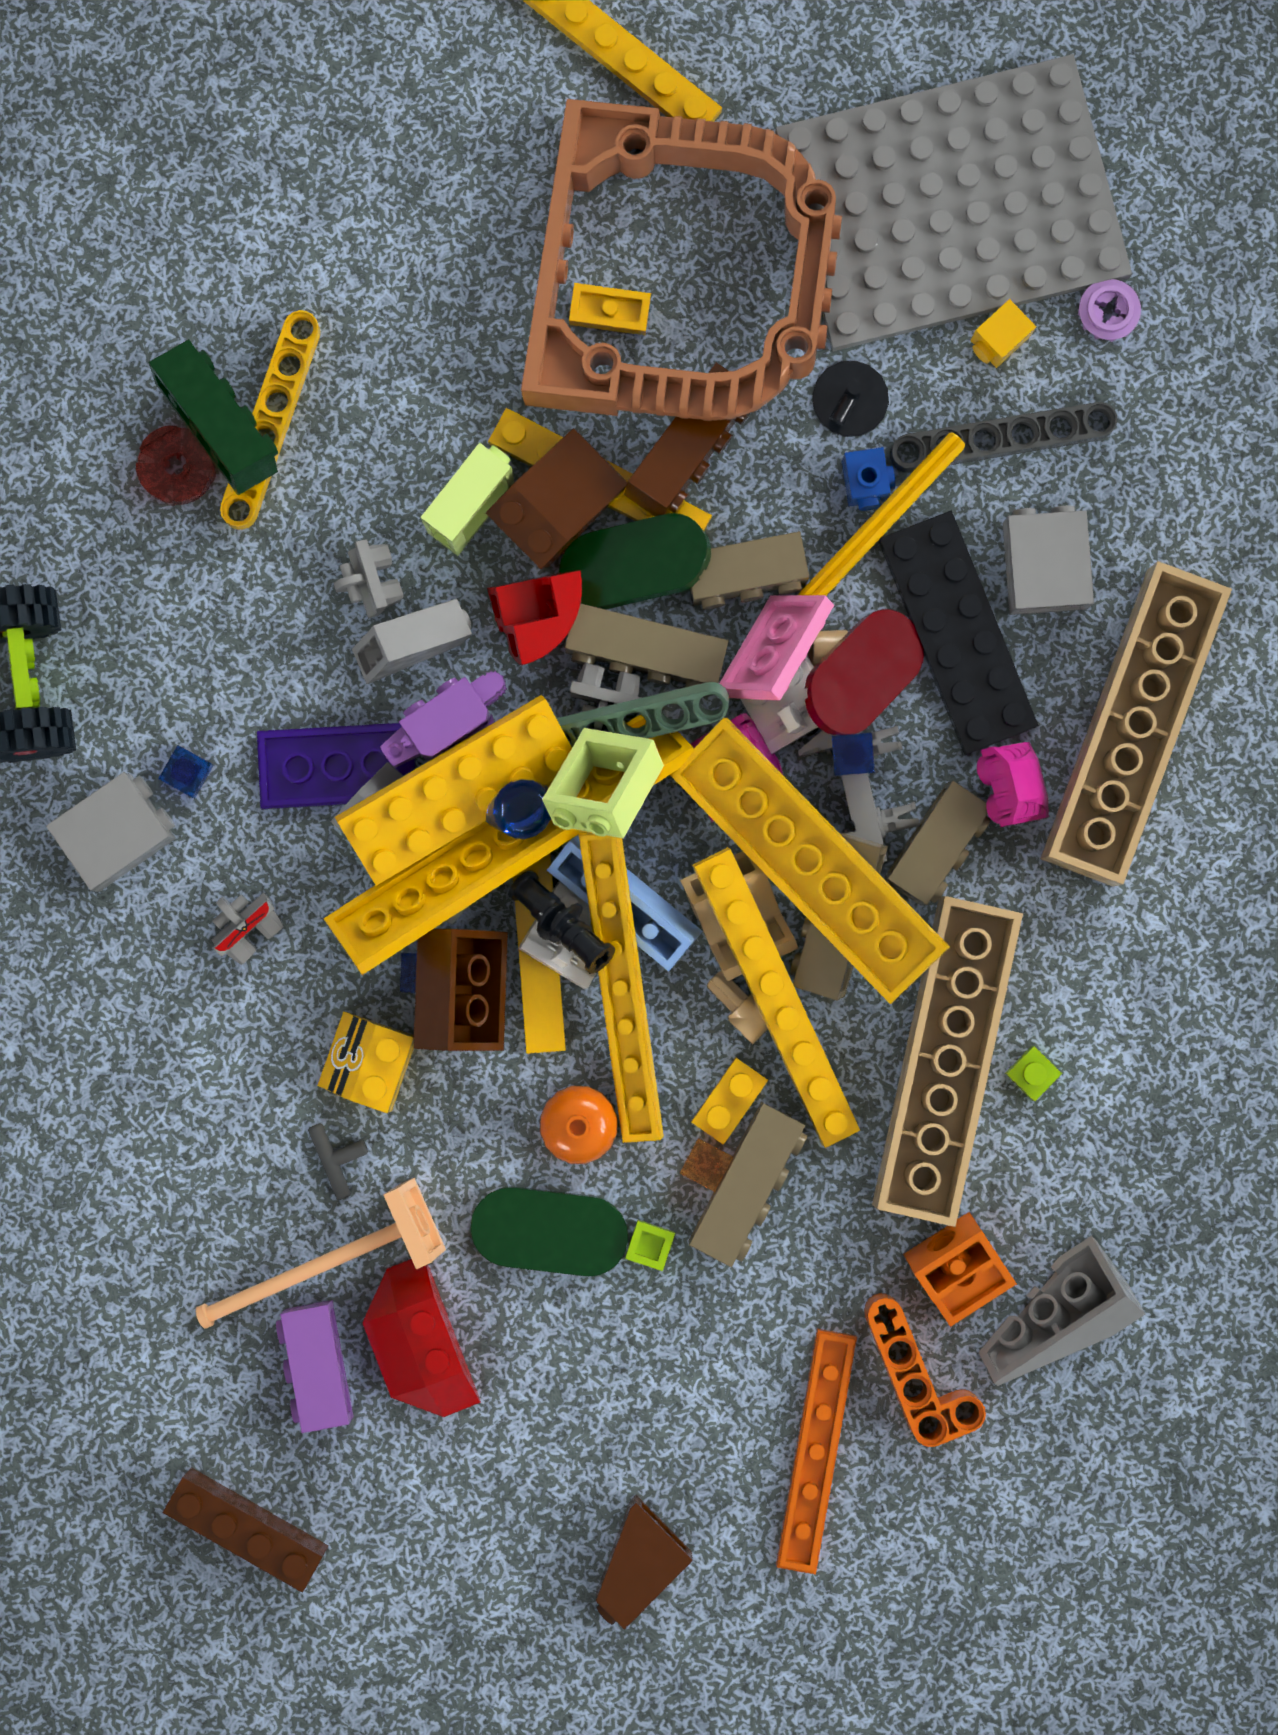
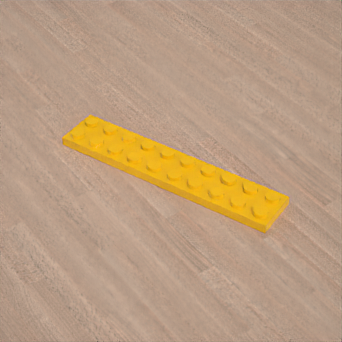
(464, 871)

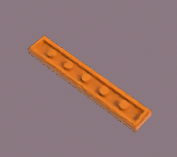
(816, 1451)

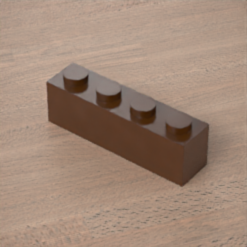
(678, 460)
(245, 1529)

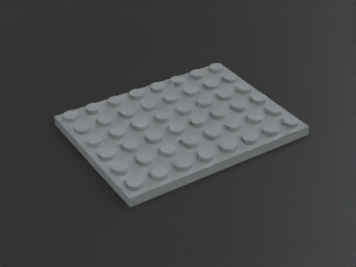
(962, 201)

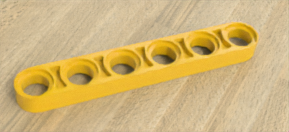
(276, 421)

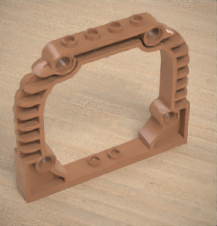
(596, 147)

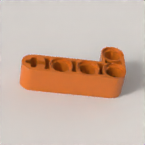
(913, 1367)

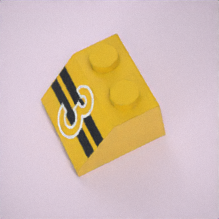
(367, 1062)

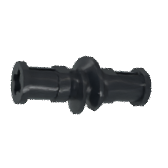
(560, 922)

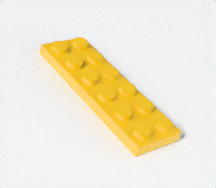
(453, 790)

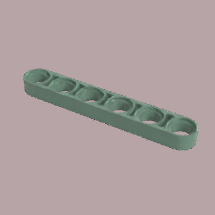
(651, 709)

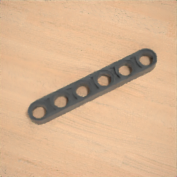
(1001, 430)

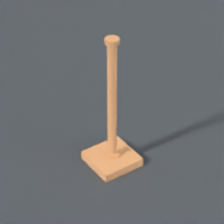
(412, 1224)

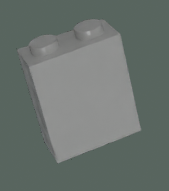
(1048, 561)
(112, 831)

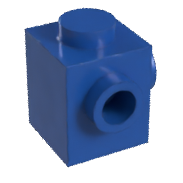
(867, 478)

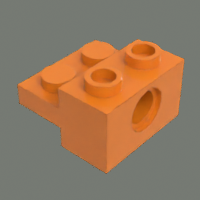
(959, 1269)

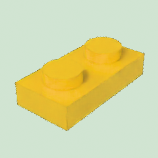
(609, 309)
(729, 1101)

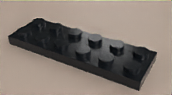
(958, 632)

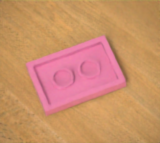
(776, 646)

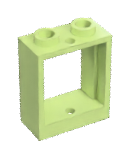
(467, 497)
(611, 751)

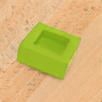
(1033, 1073)
(650, 1245)

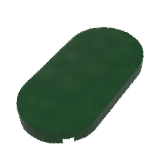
(638, 560)
(549, 1231)

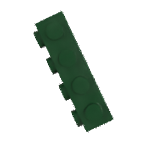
(214, 416)

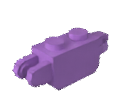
(444, 720)

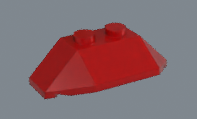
(418, 1343)

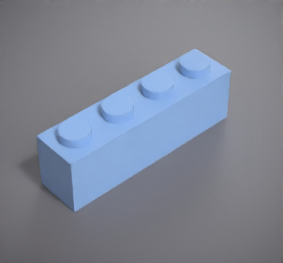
(658, 925)

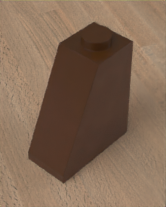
(640, 1565)

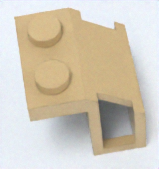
(766, 903)

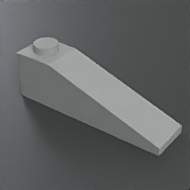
(1072, 1311)

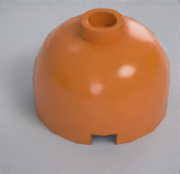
(578, 1124)

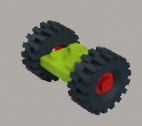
(28, 732)

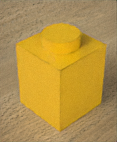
(1002, 334)

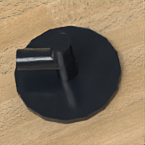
(850, 398)

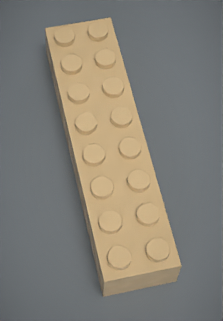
(1136, 724)
(947, 1063)

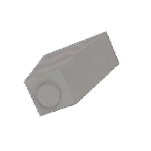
(411, 639)

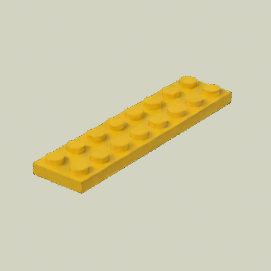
(809, 861)

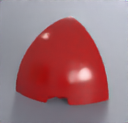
(536, 613)

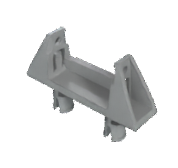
(868, 819)

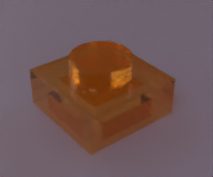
(706, 1164)

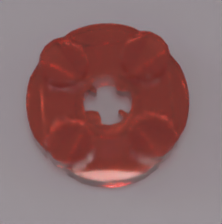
(154, 460)

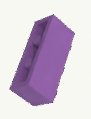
(315, 1366)

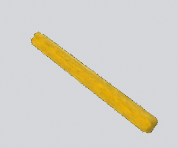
(885, 516)

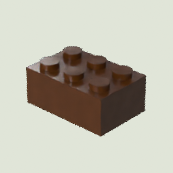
(460, 990)

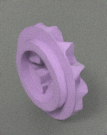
(1126, 305)

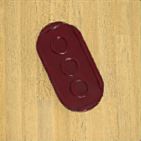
(863, 673)

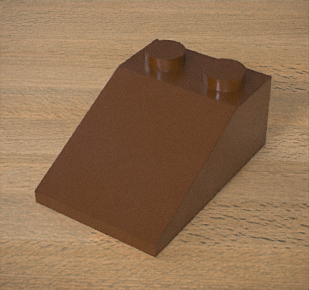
(557, 499)

